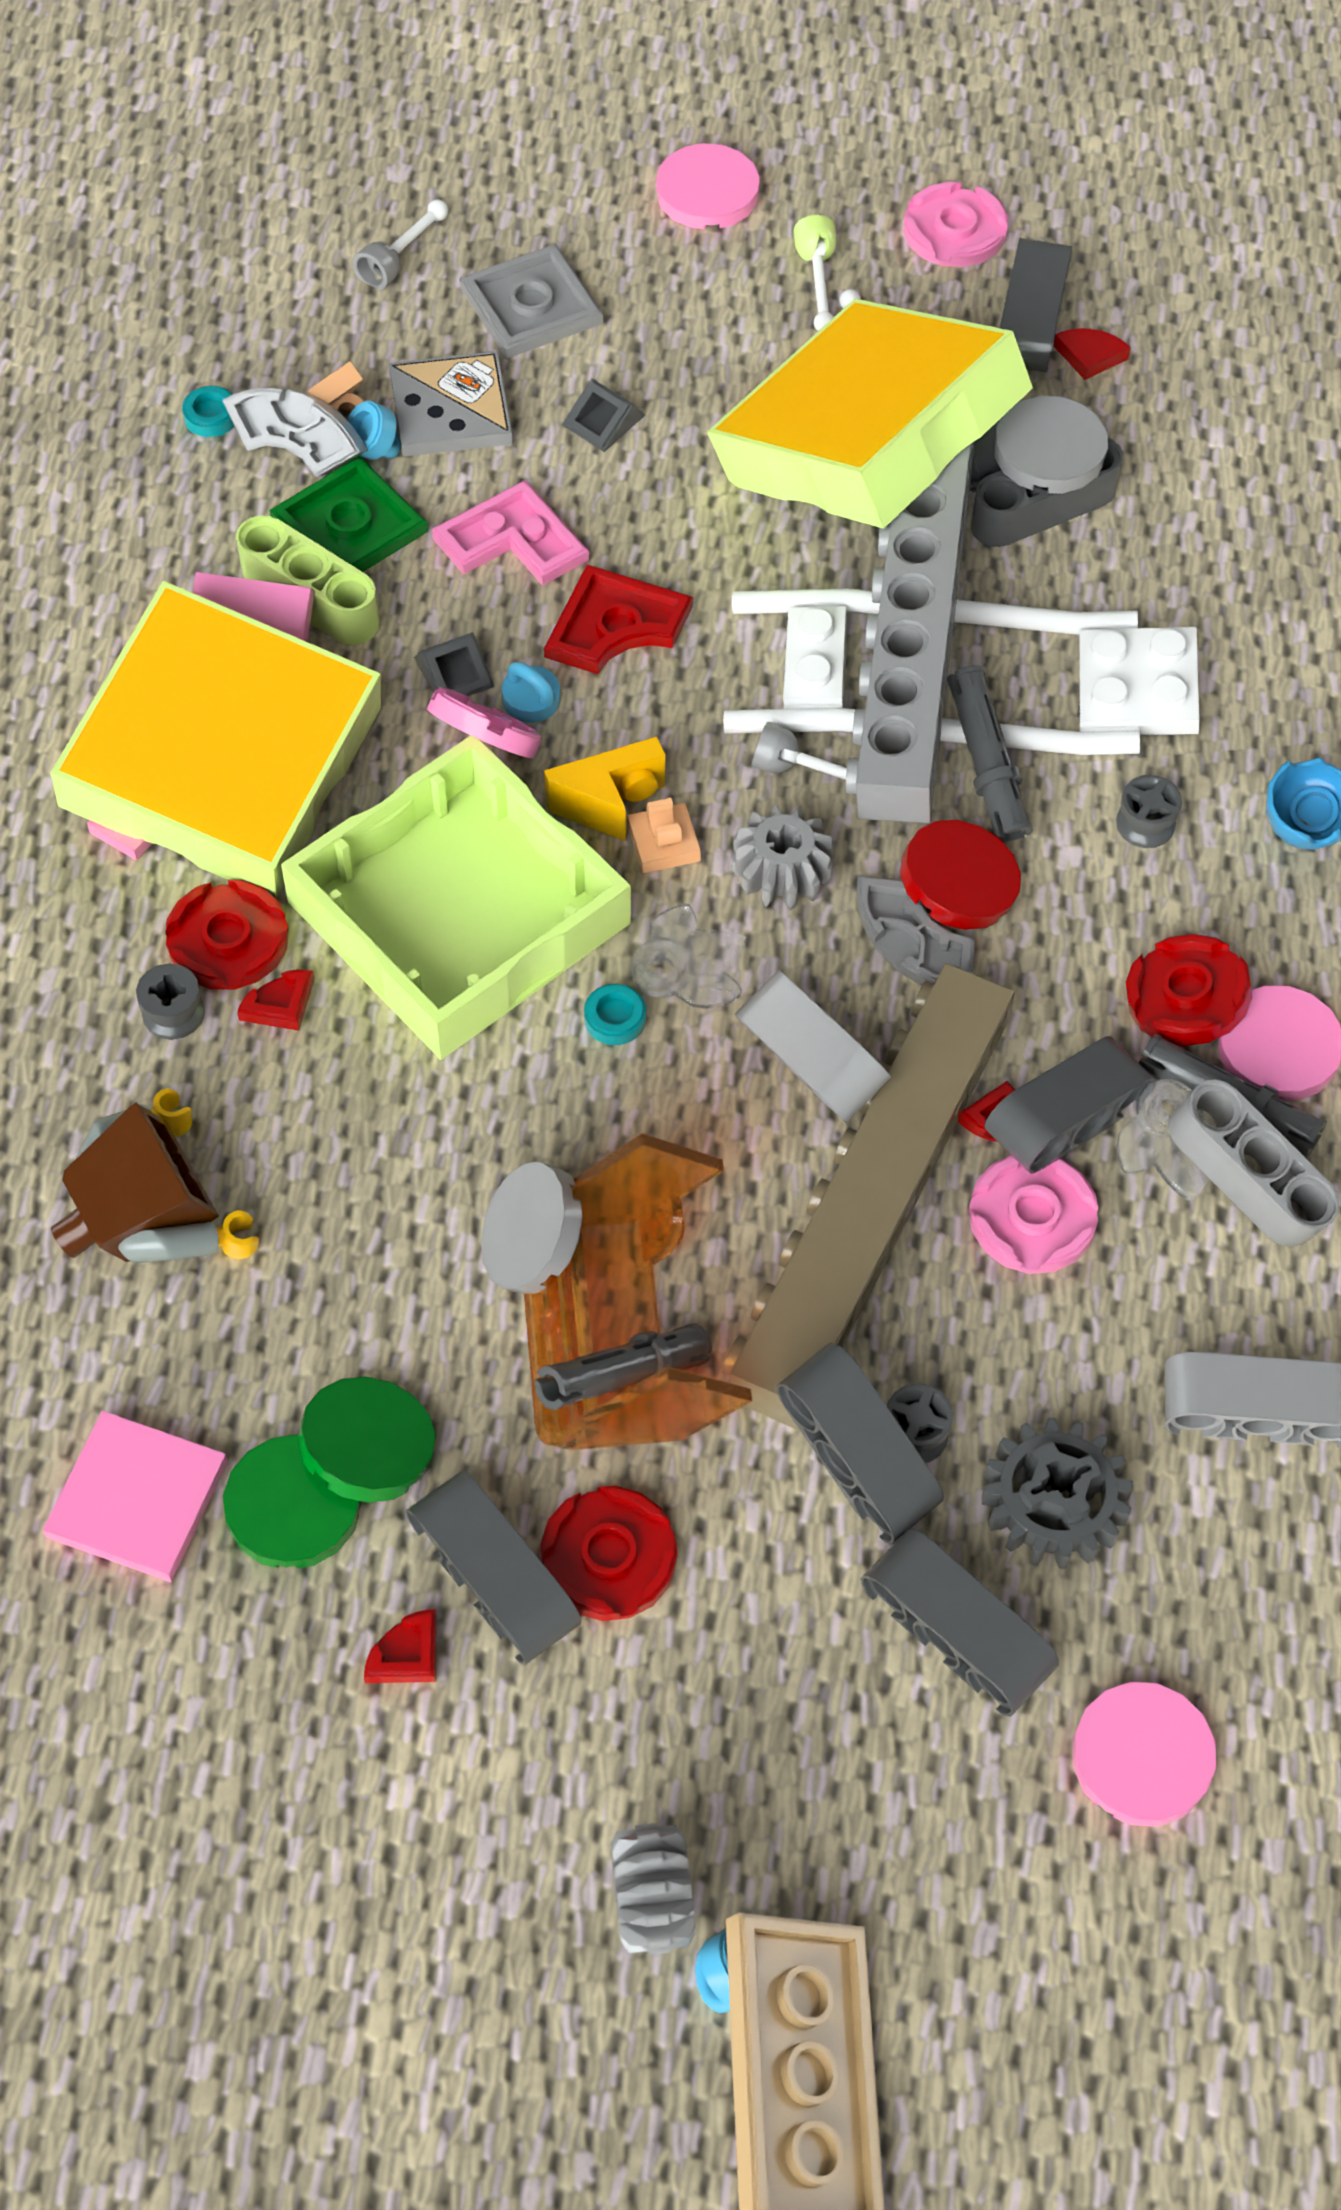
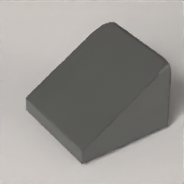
(601, 416)
(455, 666)

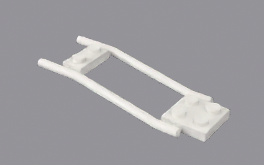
(1129, 675)

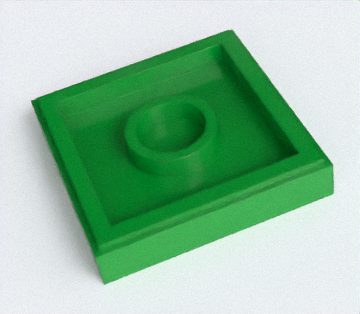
(353, 515)

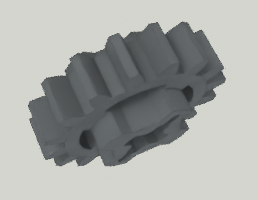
(1065, 1464)

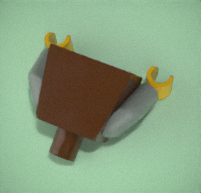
(141, 1192)

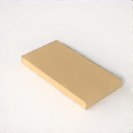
(802, 2065)

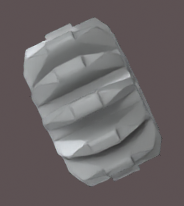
(782, 856)
(652, 1889)

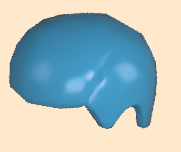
(1310, 793)

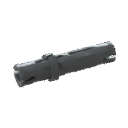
(996, 776)
(1173, 1062)
(622, 1365)

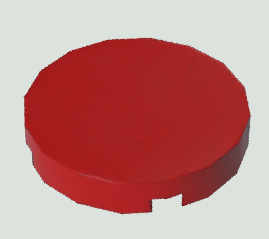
(960, 874)
(231, 951)
(1189, 990)
(611, 1576)

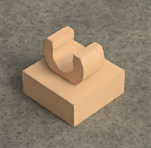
(338, 388)
(663, 836)

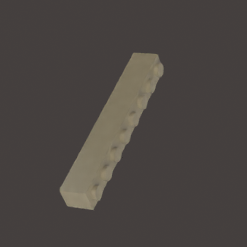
(874, 1187)

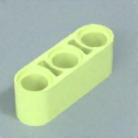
(343, 596)

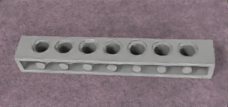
(910, 651)

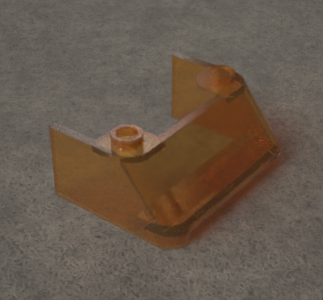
(610, 1296)

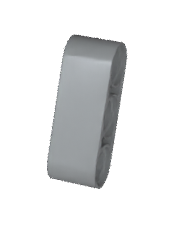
(813, 1046)
(1284, 1169)
(1254, 1396)

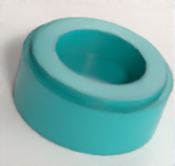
(206, 413)
(615, 1014)

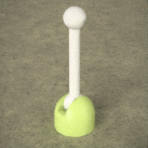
(818, 250)

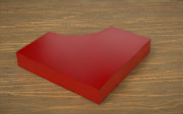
(614, 615)

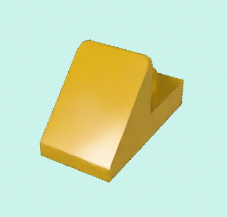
(594, 787)

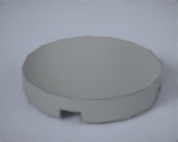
(1051, 444)
(531, 1228)

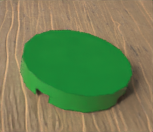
(366, 1439)
(283, 1511)

